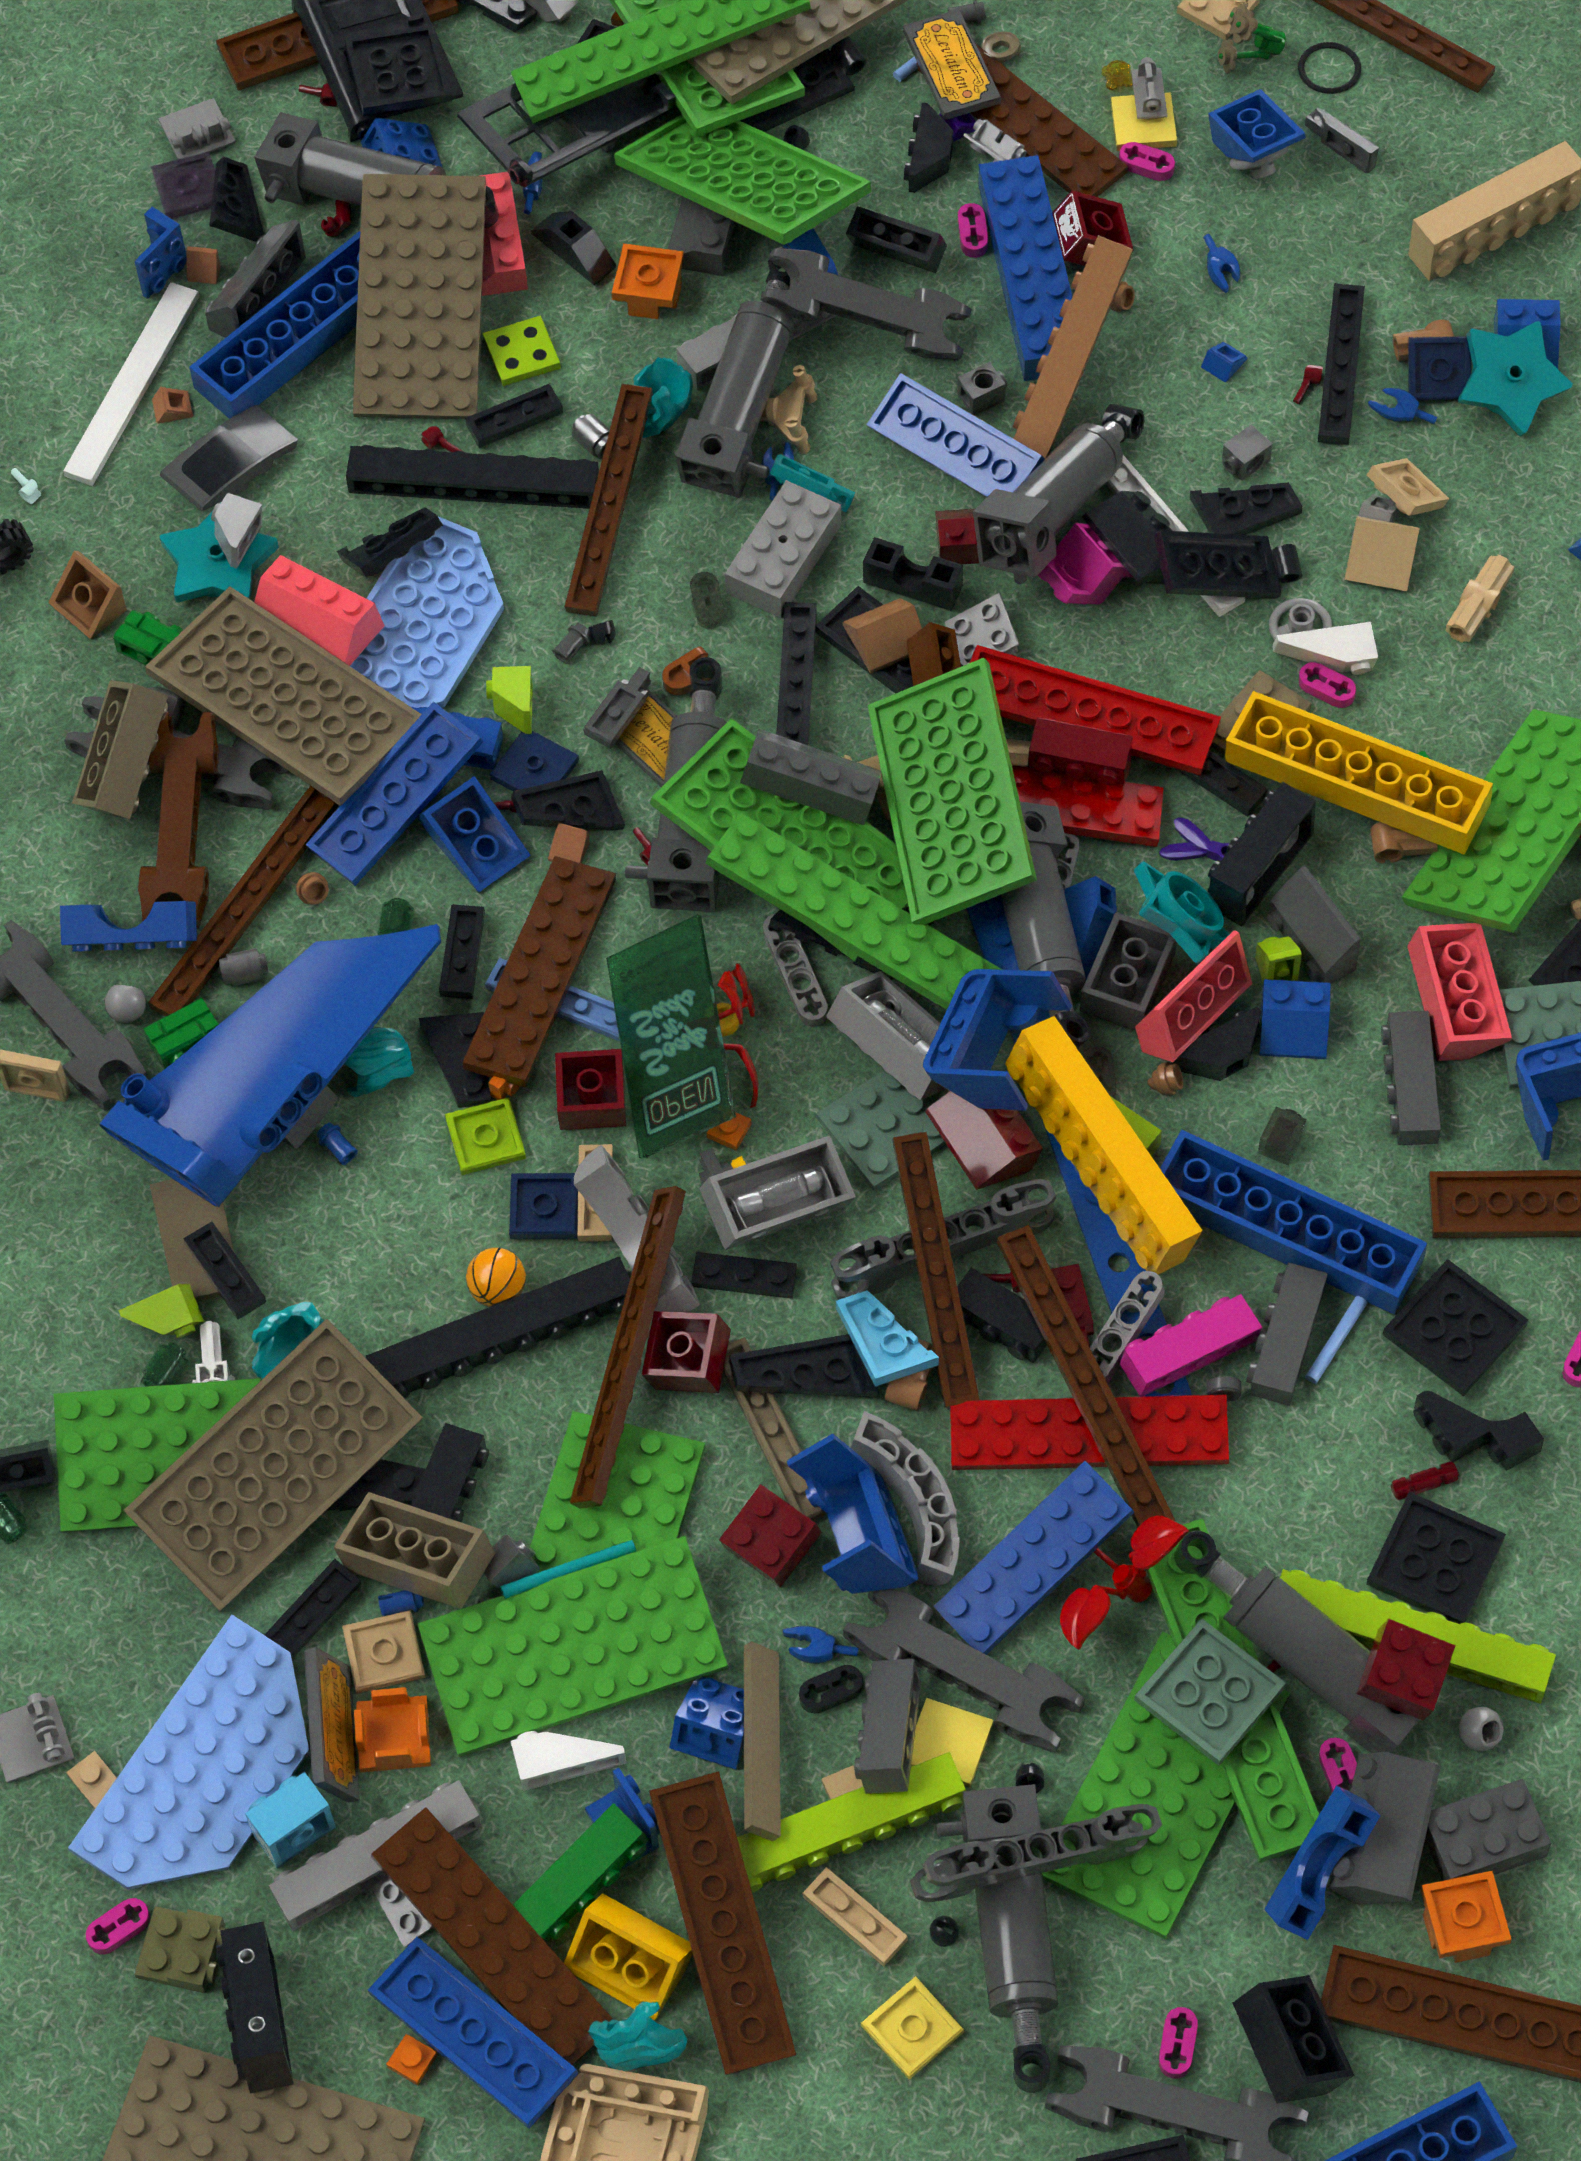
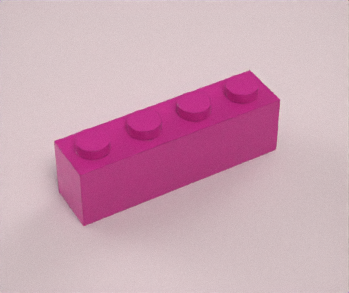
(1190, 1345)

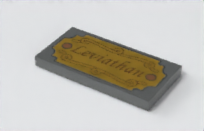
(951, 64)
(647, 738)
(331, 1725)

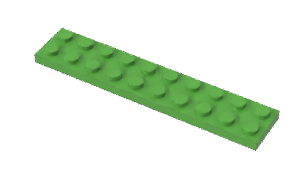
(642, 50)
(843, 910)
(1263, 1764)

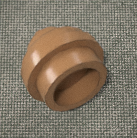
(1124, 297)
(312, 888)
(1166, 1079)

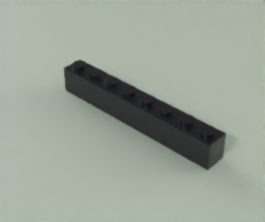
(471, 476)
(504, 1328)

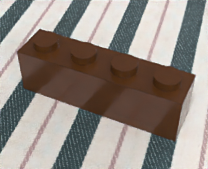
(932, 652)

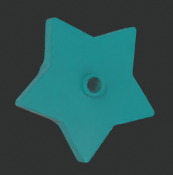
(1500, 392)
(204, 567)
(1182, 910)

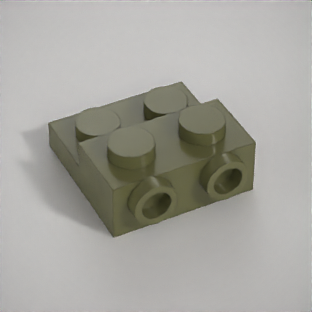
(181, 1949)

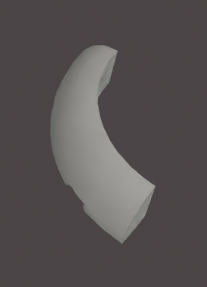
(625, 1216)
(921, 1490)

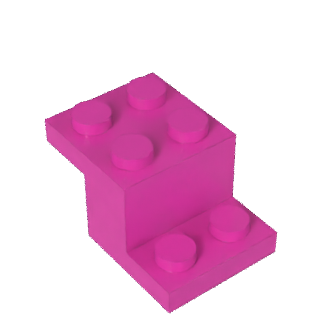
(1083, 568)

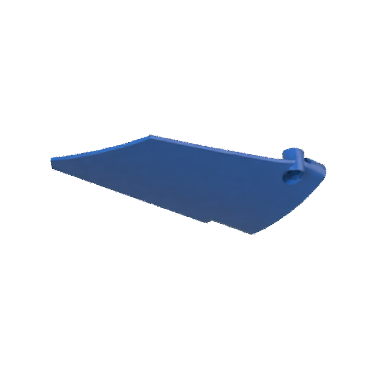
(265, 1062)

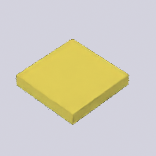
(1150, 132)
(951, 1730)
(912, 2027)

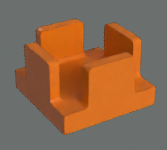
(648, 279)
(392, 1731)
(1465, 1916)

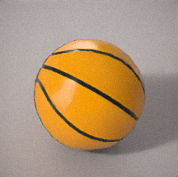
(495, 1276)

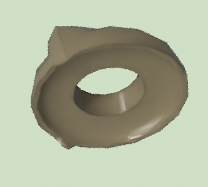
(1002, 38)

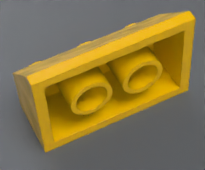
(627, 1954)

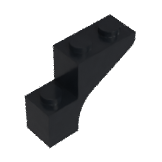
(1462, 1432)

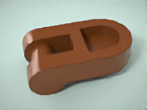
(677, 674)

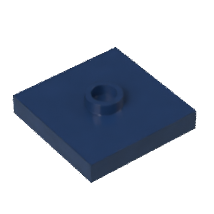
(1438, 367)
(533, 762)
(543, 1206)

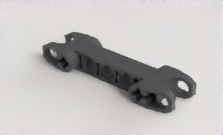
(817, 290)
(236, 767)
(91, 1054)
(883, 1259)
(1015, 1695)
(977, 1865)
(1114, 2093)

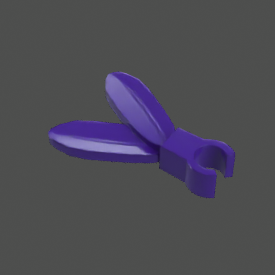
(1197, 845)

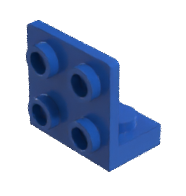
(402, 140)
(164, 254)
(711, 1723)
(627, 1800)

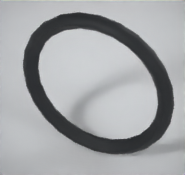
(1347, 50)

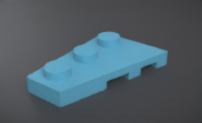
(881, 1341)

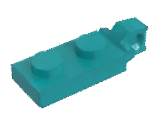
(812, 480)

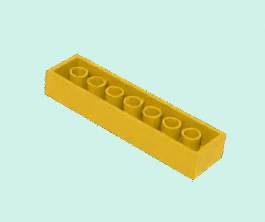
(1358, 772)
(1102, 1147)

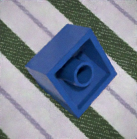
(1517, 314)
(1295, 1019)

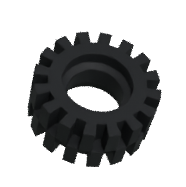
(14, 545)

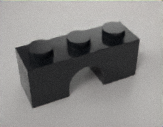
(891, 570)

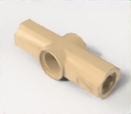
(1479, 598)

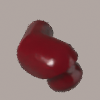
(340, 222)

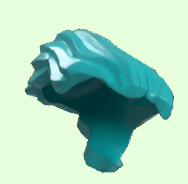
(671, 393)
(378, 1060)
(280, 1335)
(637, 2040)

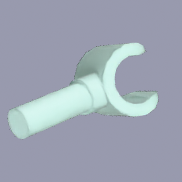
(29, 487)

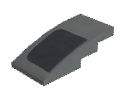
(228, 457)

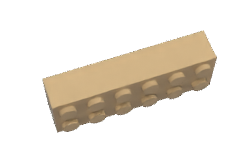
(1496, 211)

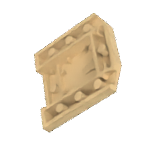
(626, 2118)

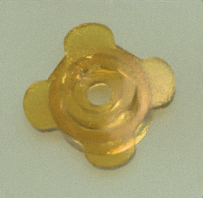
(1115, 68)

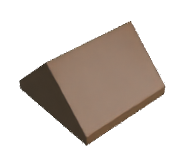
(87, 596)
(883, 633)

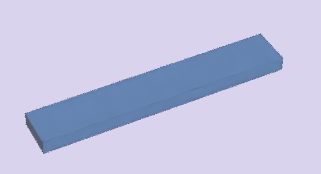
(578, 1006)

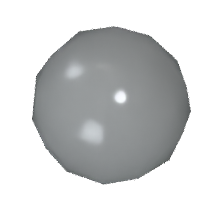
(125, 1003)
(1481, 1729)

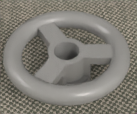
(1260, 168)
(1300, 611)

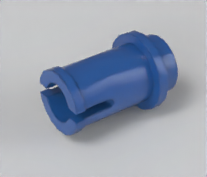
(330, 1136)
(400, 1602)

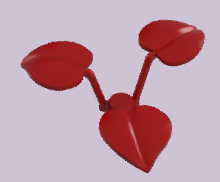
(729, 986)
(1087, 1609)

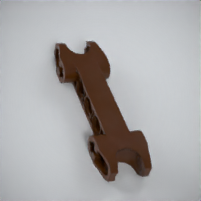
(182, 766)

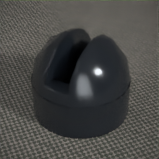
(797, 137)
(603, 630)
(1030, 1770)
(942, 1936)

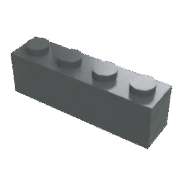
(1412, 1078)
(1288, 1333)
(888, 1726)

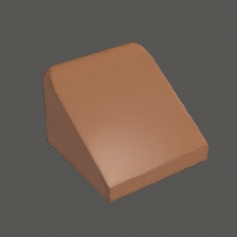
(202, 265)
(171, 405)
(569, 843)

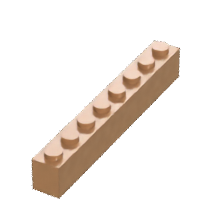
(1071, 345)

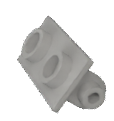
(1149, 90)
(986, 141)

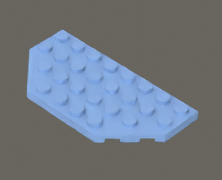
(435, 616)
(201, 1766)

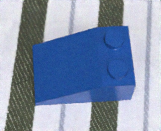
(1252, 128)
(474, 834)

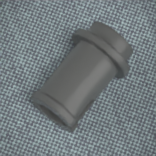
(971, 12)
(572, 642)

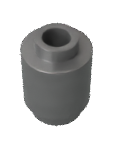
(591, 434)
(243, 967)

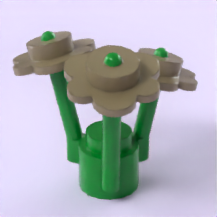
(1242, 26)

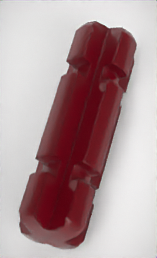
(1424, 1480)

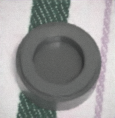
(1224, 1386)

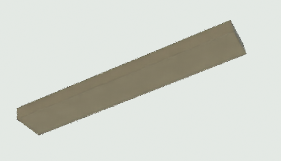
(773, 1437)
(761, 1742)

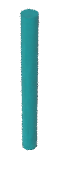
(532, 1581)

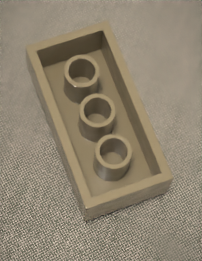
(120, 749)
(414, 1550)

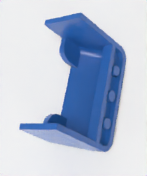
(976, 1025)
(1548, 1076)
(860, 1516)

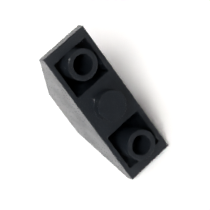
(929, 150)
(575, 244)
(1222, 1048)

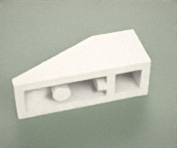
(1337, 648)
(557, 1757)

